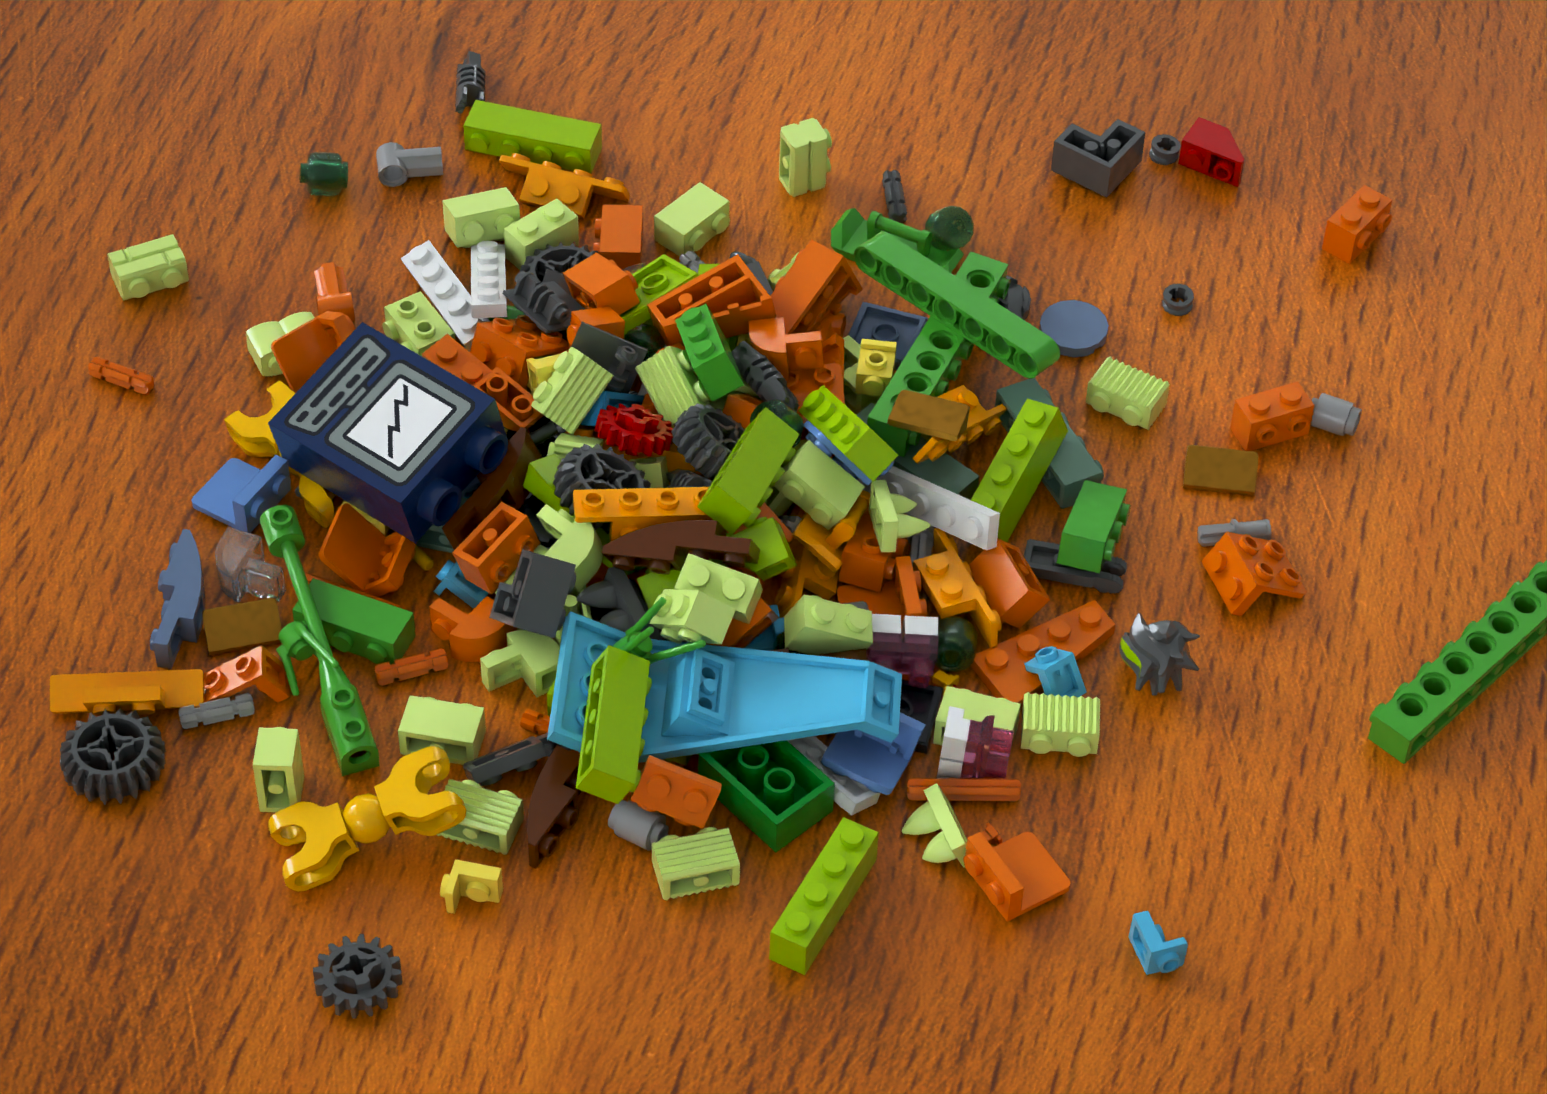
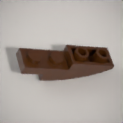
(502, 485)
(668, 544)
(552, 804)

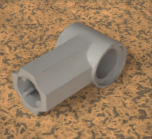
(399, 164)

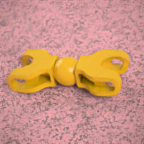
(256, 440)
(334, 832)

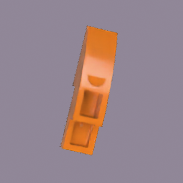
(511, 398)

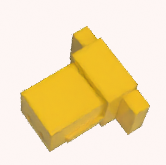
(943, 680)

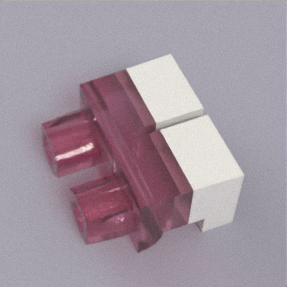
(905, 650)
(973, 748)

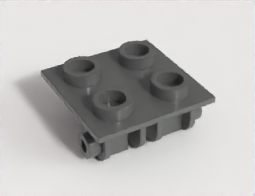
(543, 303)
(612, 354)

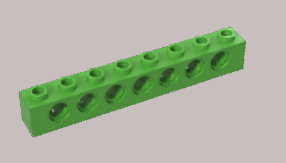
(936, 354)
(1463, 669)

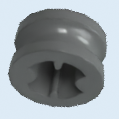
(1161, 156)
(1178, 291)

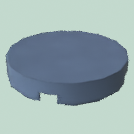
(1075, 327)

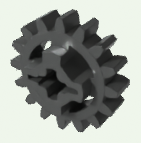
(357, 976)

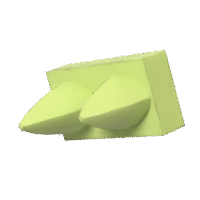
(889, 518)
(933, 816)

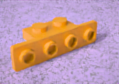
(549, 182)
(979, 422)
(637, 507)
(808, 574)
(952, 588)
(129, 690)

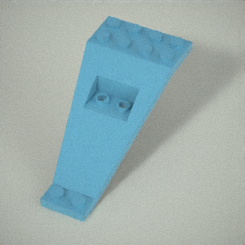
(728, 695)

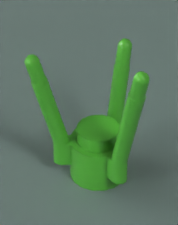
(299, 644)
(641, 644)

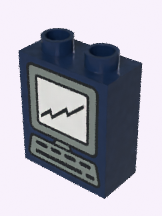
(390, 433)

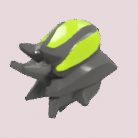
(1157, 652)

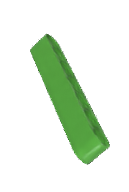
(957, 305)

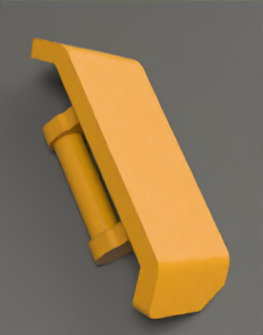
(829, 544)

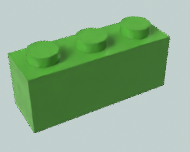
(709, 352)
(1093, 527)
(361, 623)

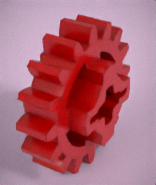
(634, 430)

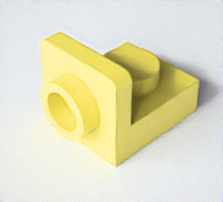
(472, 881)

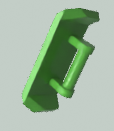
(853, 231)

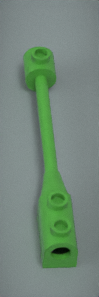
(339, 699)

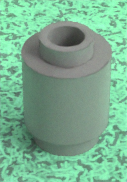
(1335, 415)
(637, 824)

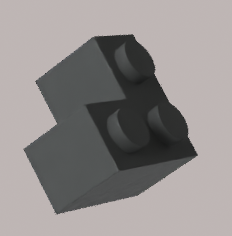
(1098, 160)
(536, 595)

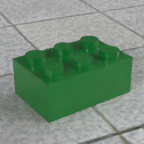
(770, 789)

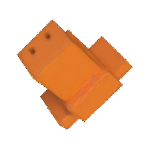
(992, 835)

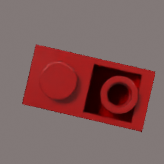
(1212, 151)

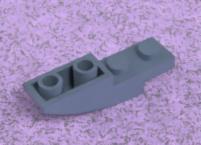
(183, 601)

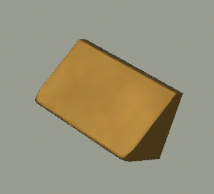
(929, 415)
(1220, 470)
(242, 626)

